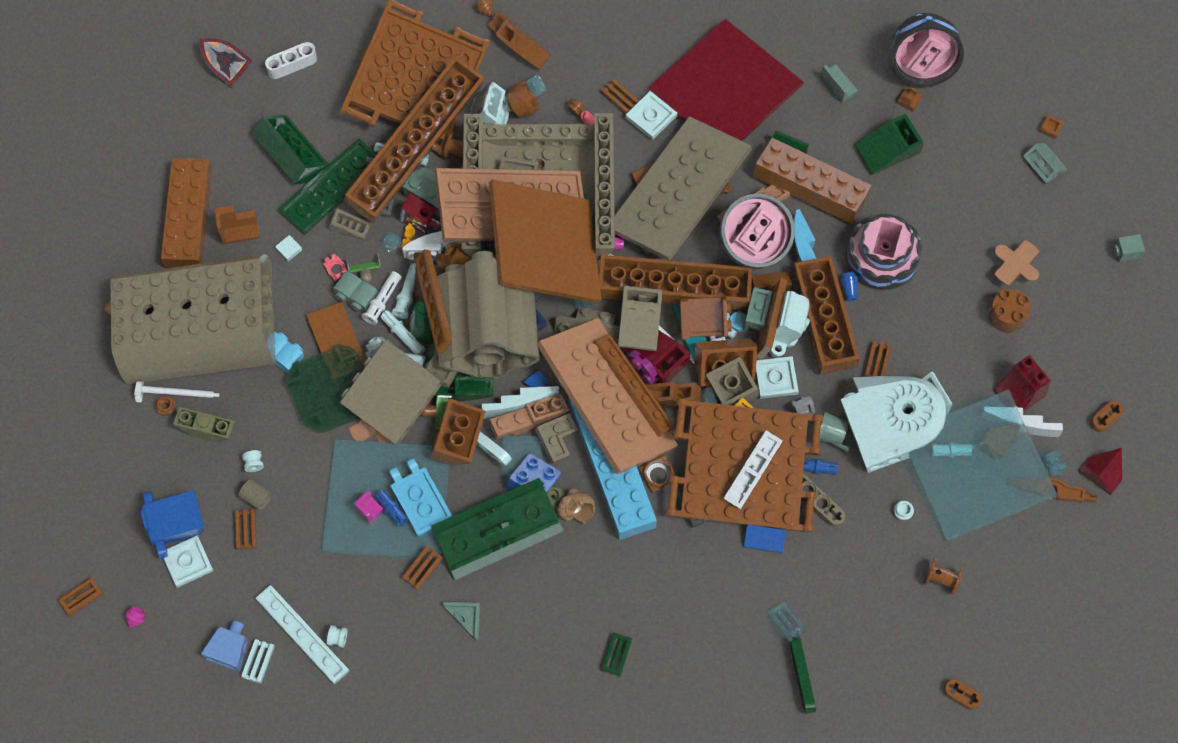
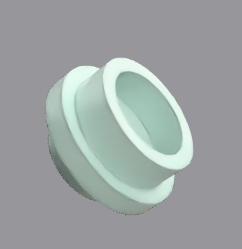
(903, 510)

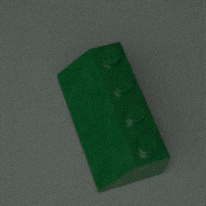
(289, 148)

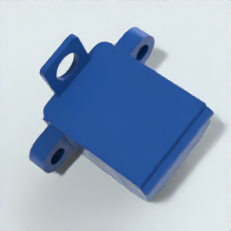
(171, 519)

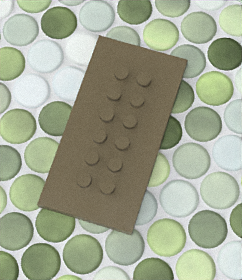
(679, 188)

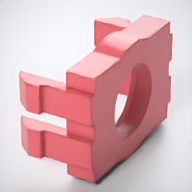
(335, 260)

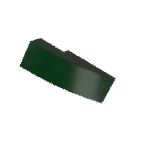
(467, 388)

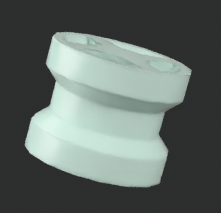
(252, 461)
(337, 636)

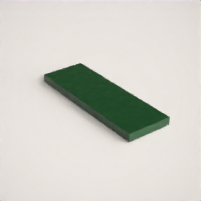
(327, 188)

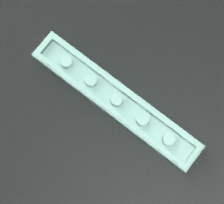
(302, 634)

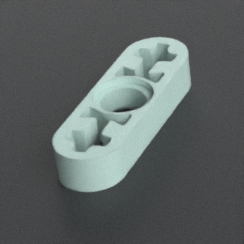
(493, 449)

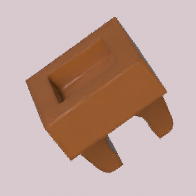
(910, 99)

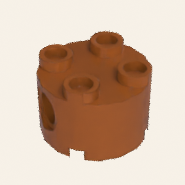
(1009, 310)

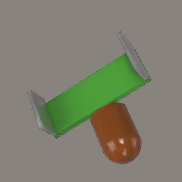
(436, 410)

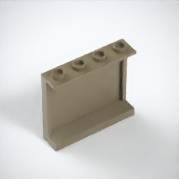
(391, 391)

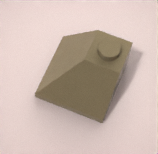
(733, 382)

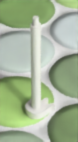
(140, 389)

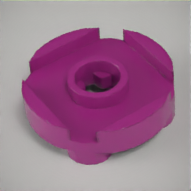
(642, 367)

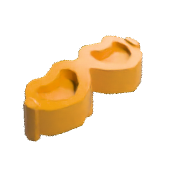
(408, 235)

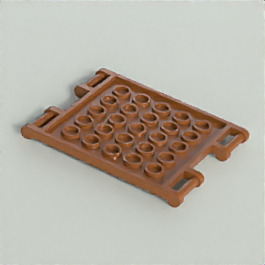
(404, 64)
(717, 450)

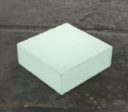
(288, 248)

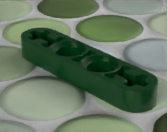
(802, 675)

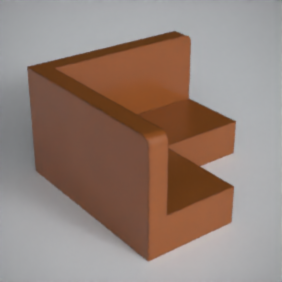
(236, 226)

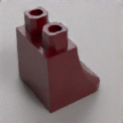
(1026, 383)

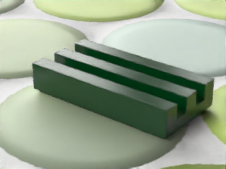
(612, 670)

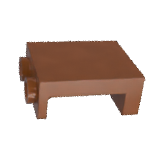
(705, 317)

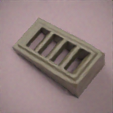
(339, 214)

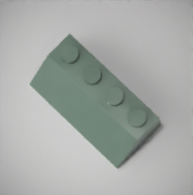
(423, 185)

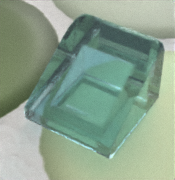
(536, 84)

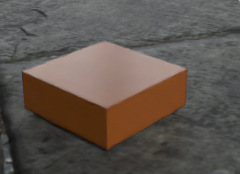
(1051, 126)

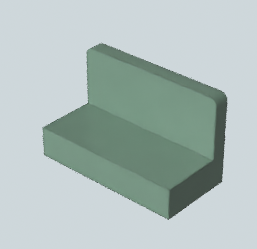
(838, 82)
(1044, 162)
(758, 308)

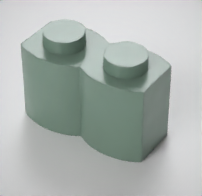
(355, 292)

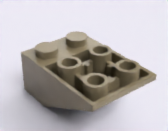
(639, 318)

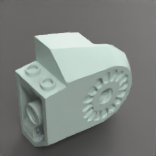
(893, 417)

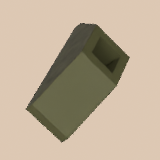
(203, 425)

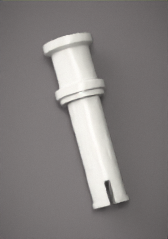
(378, 304)

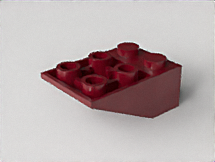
(667, 359)

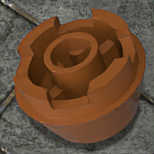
(522, 100)

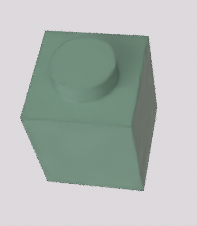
(1129, 248)

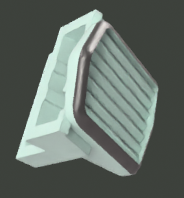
(492, 104)

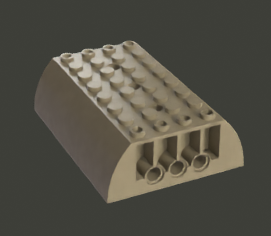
(198, 339)

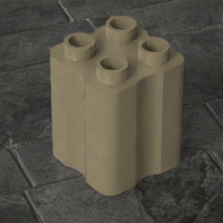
(488, 322)

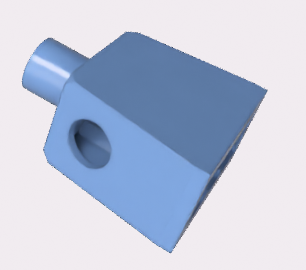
(227, 647)

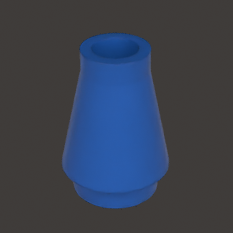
(849, 284)

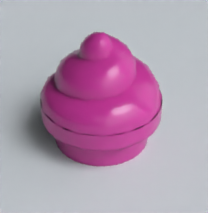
(135, 616)

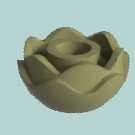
(558, 493)

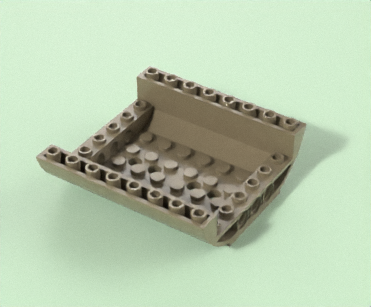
(560, 148)

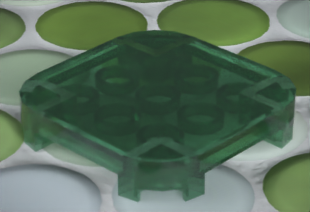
(319, 387)

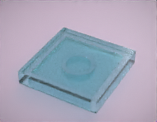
(518, 448)

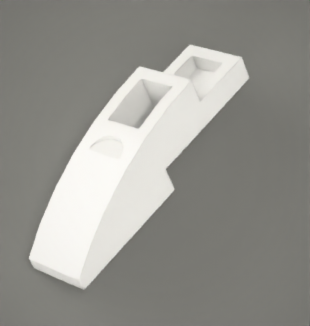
(432, 242)

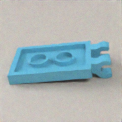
(419, 498)

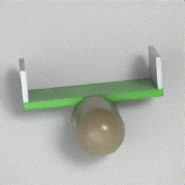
(365, 273)

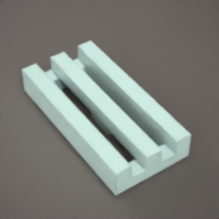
(270, 647)

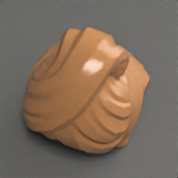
(576, 505)

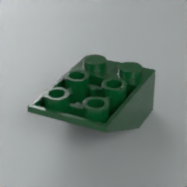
(890, 144)

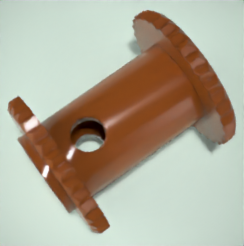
(453, 146)
(945, 576)

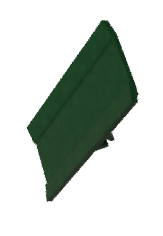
(497, 528)

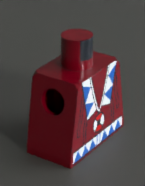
(418, 214)

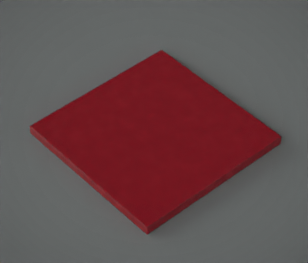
(727, 82)

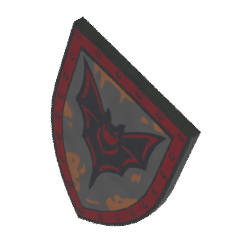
(224, 59)

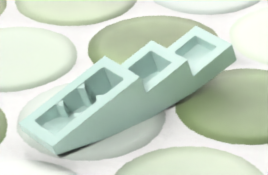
(516, 402)

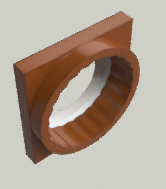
(658, 462)

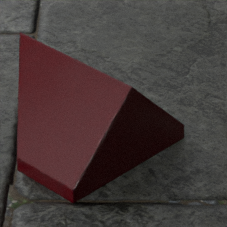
(1104, 470)

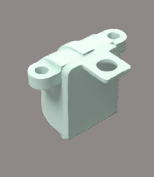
(791, 322)

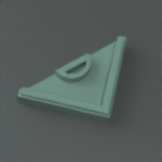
(467, 615)

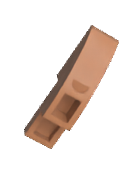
(529, 417)

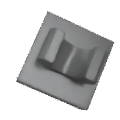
(804, 406)

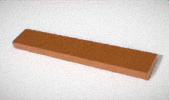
(433, 301)
(634, 385)

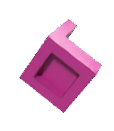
(368, 507)

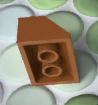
(714, 354)
(457, 433)

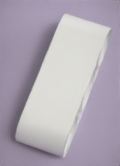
(295, 53)

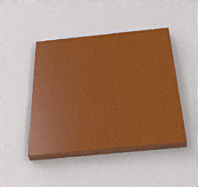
(544, 241)

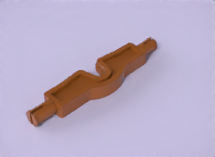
(1071, 493)

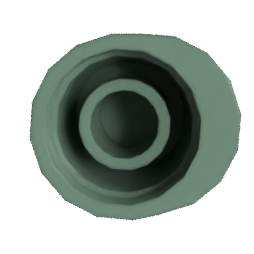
(834, 430)

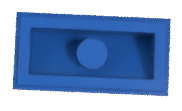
(765, 538)

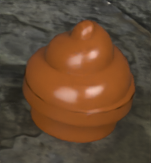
(485, 7)

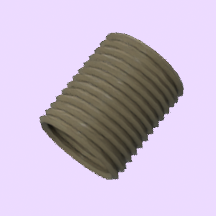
(255, 494)

